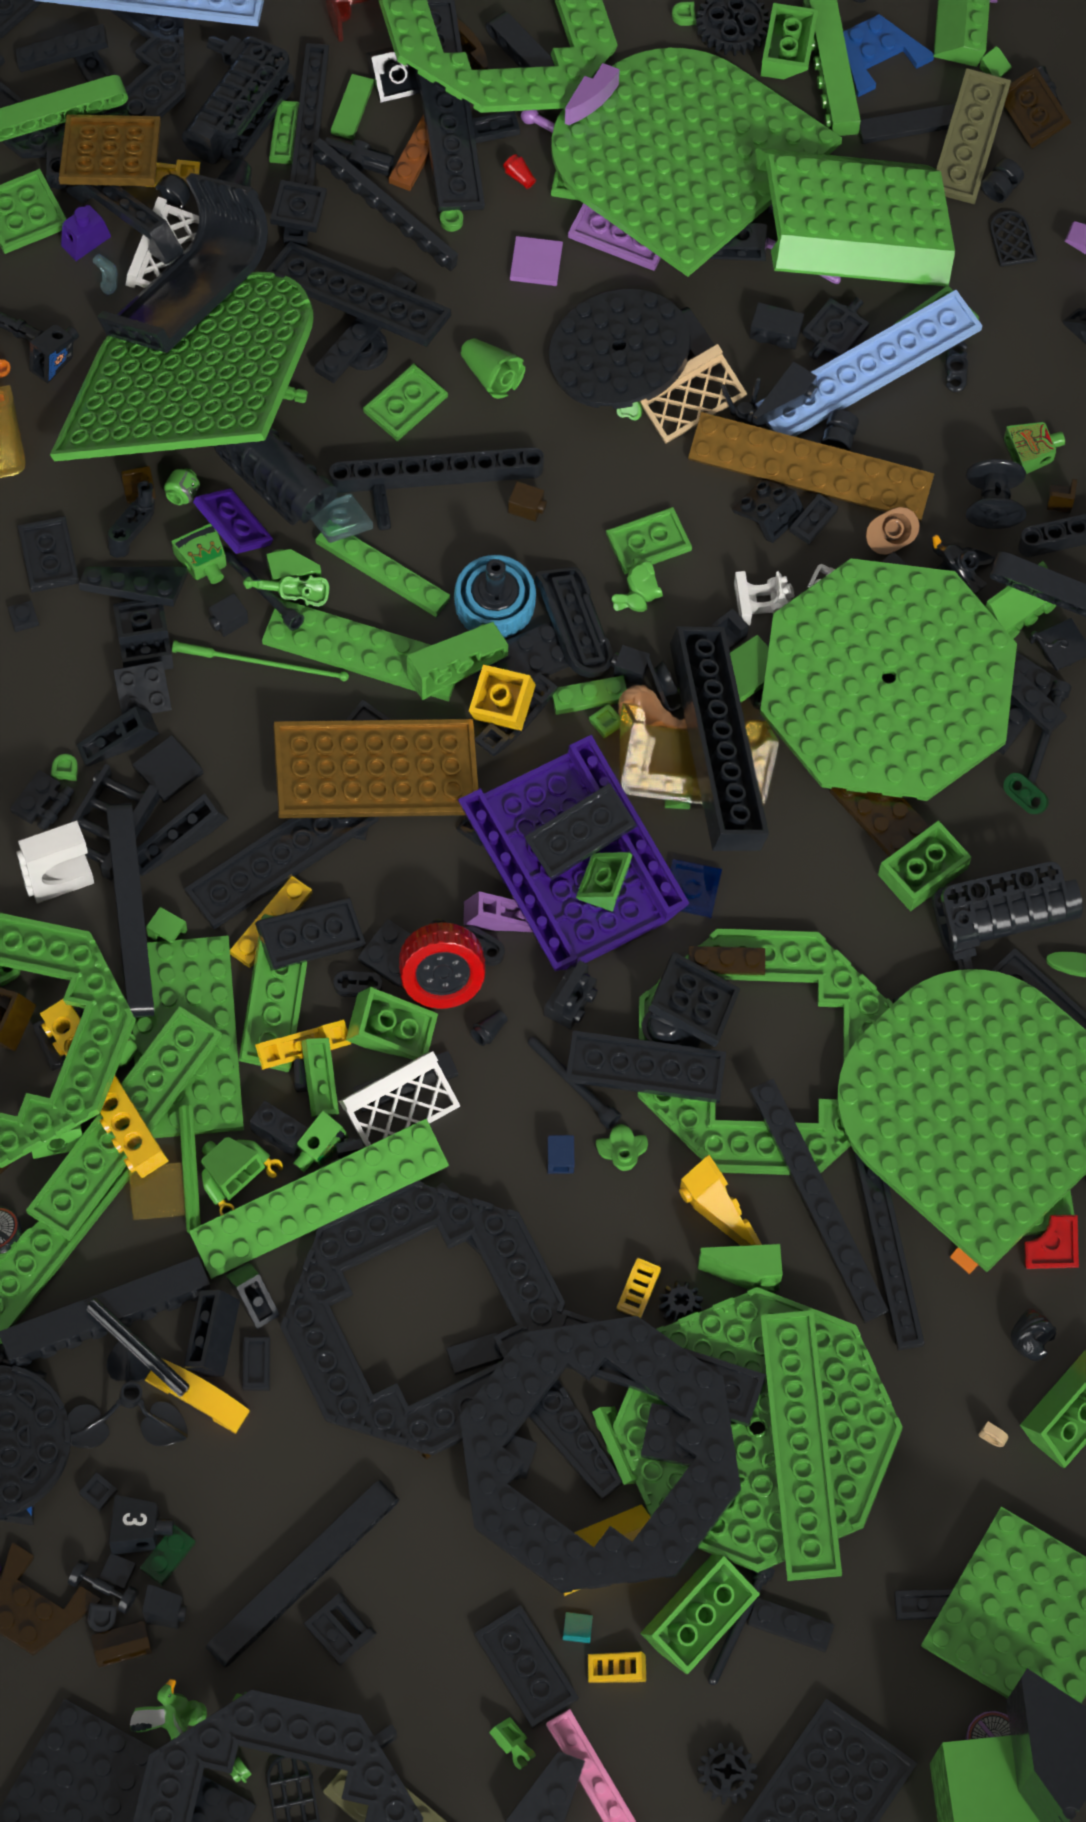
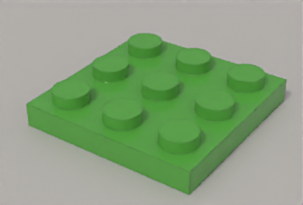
(27, 211)

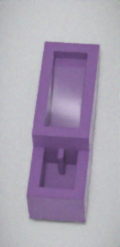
(592, 93)

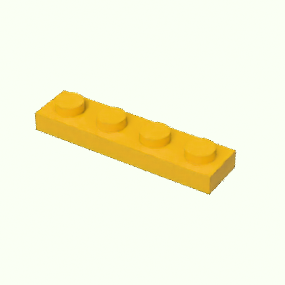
(287, 900)

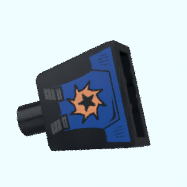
(51, 351)

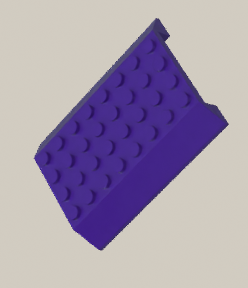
(561, 922)

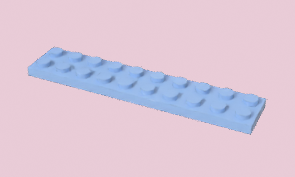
(226, 11)
(882, 361)

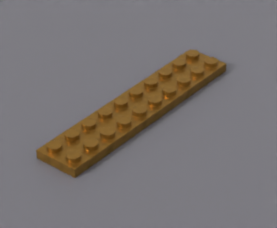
(809, 465)

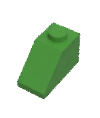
(291, 564)

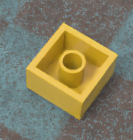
(502, 697)

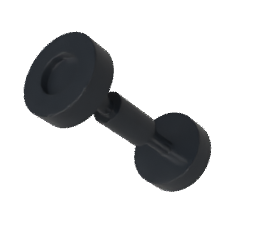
(79, 1573)

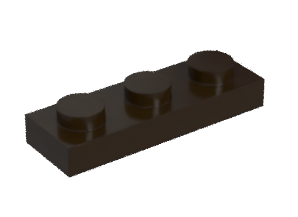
(729, 959)

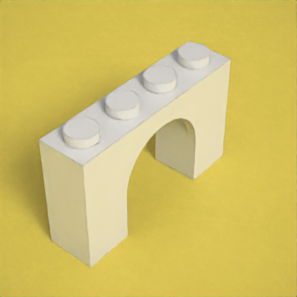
(54, 862)

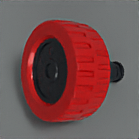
(442, 965)

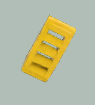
(648, 1268)
(628, 1657)

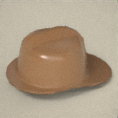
(892, 530)

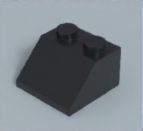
(390, 77)

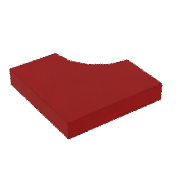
(1056, 1246)

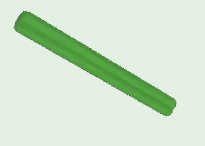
(189, 1166)

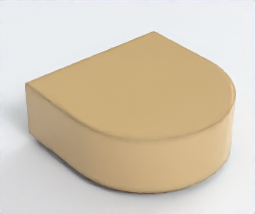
(993, 1435)

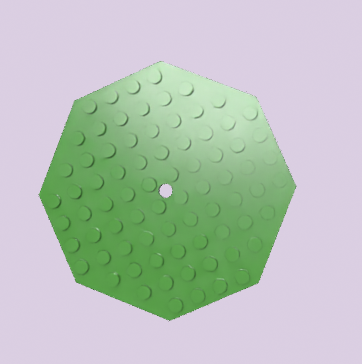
(879, 736)
(857, 1417)

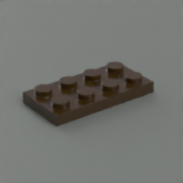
(885, 818)

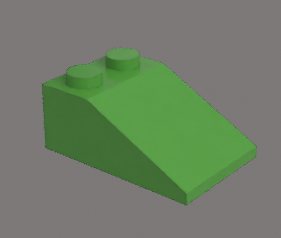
(391, 1025)
(744, 1265)

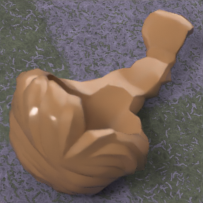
(654, 711)

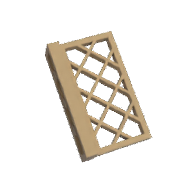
(693, 369)

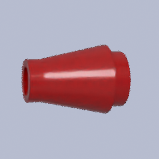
(519, 171)

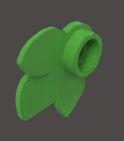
(622, 1144)

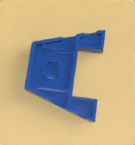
(876, 42)

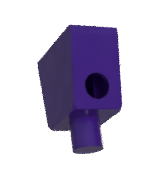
(83, 232)

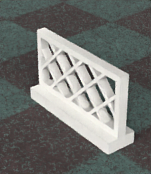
(143, 255)
(389, 1083)

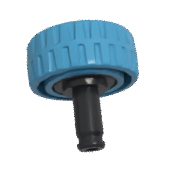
(496, 592)

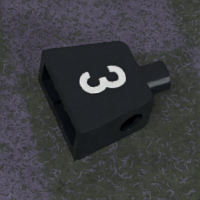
(136, 1525)

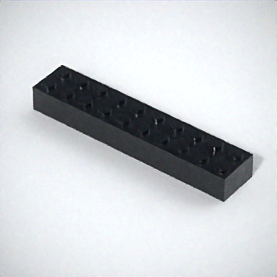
(718, 739)

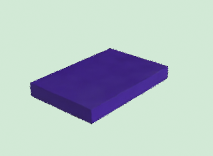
(233, 521)

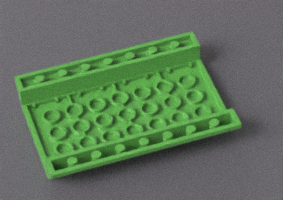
(858, 217)

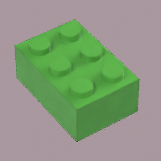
(924, 865)

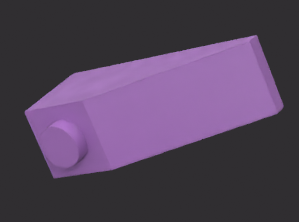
(494, 913)

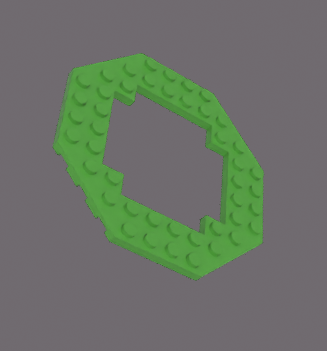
(505, 89)
(97, 1041)
(748, 1144)

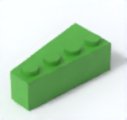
(455, 659)

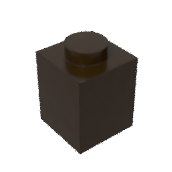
(527, 501)

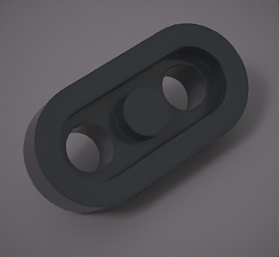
(489, 944)

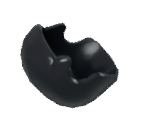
(174, 190)

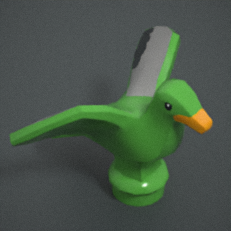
(173, 1715)

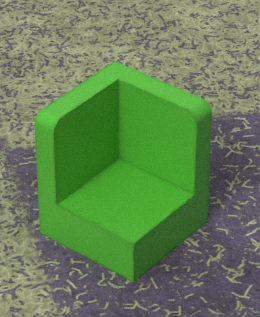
(166, 926)

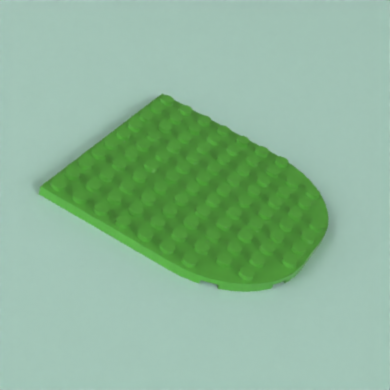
(677, 151)
(206, 391)
(971, 1105)

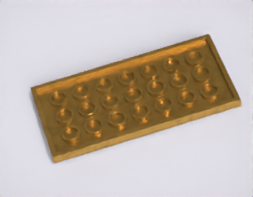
(374, 767)

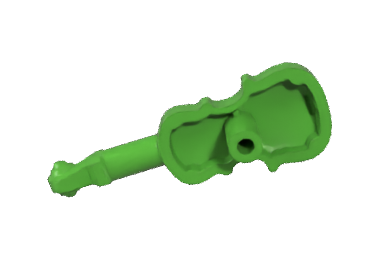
(312, 590)

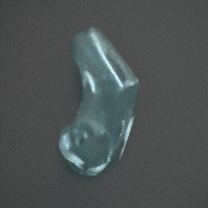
(109, 274)

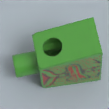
(1032, 445)

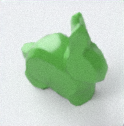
(641, 585)

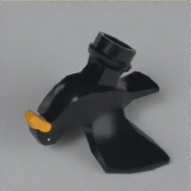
(962, 561)

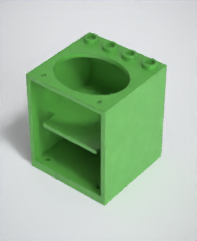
(978, 1782)

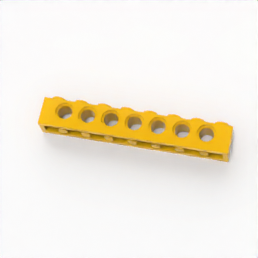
(149, 1154)

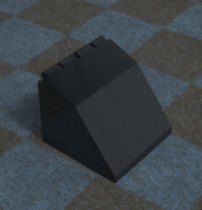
(1048, 1748)

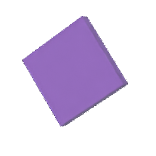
(536, 261)

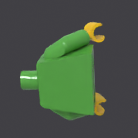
(232, 1167)

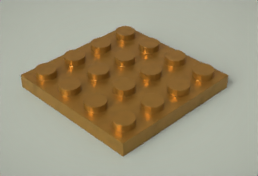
(110, 150)

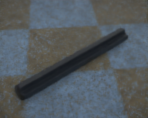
(137, 1347)

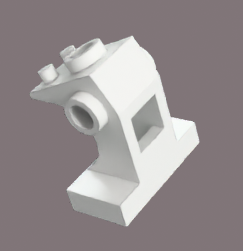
(746, 594)

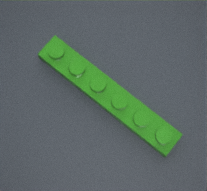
(388, 572)

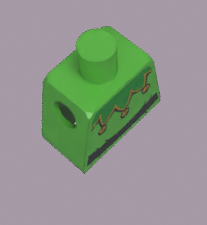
(201, 553)
(322, 1132)

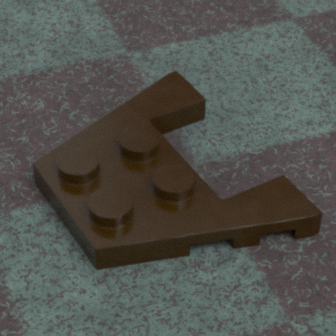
(29, 1617)

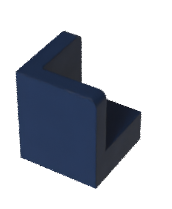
(560, 1154)

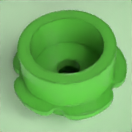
(240, 1771)

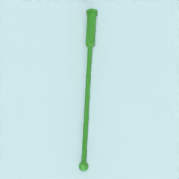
(210, 652)

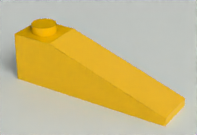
(708, 1195)

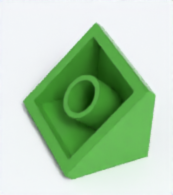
(604, 879)

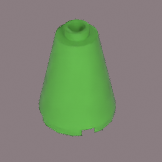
(493, 367)

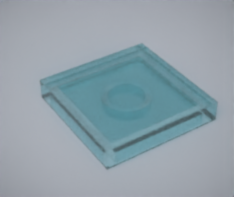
(342, 519)

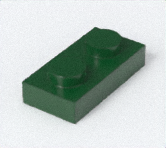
(168, 1555)

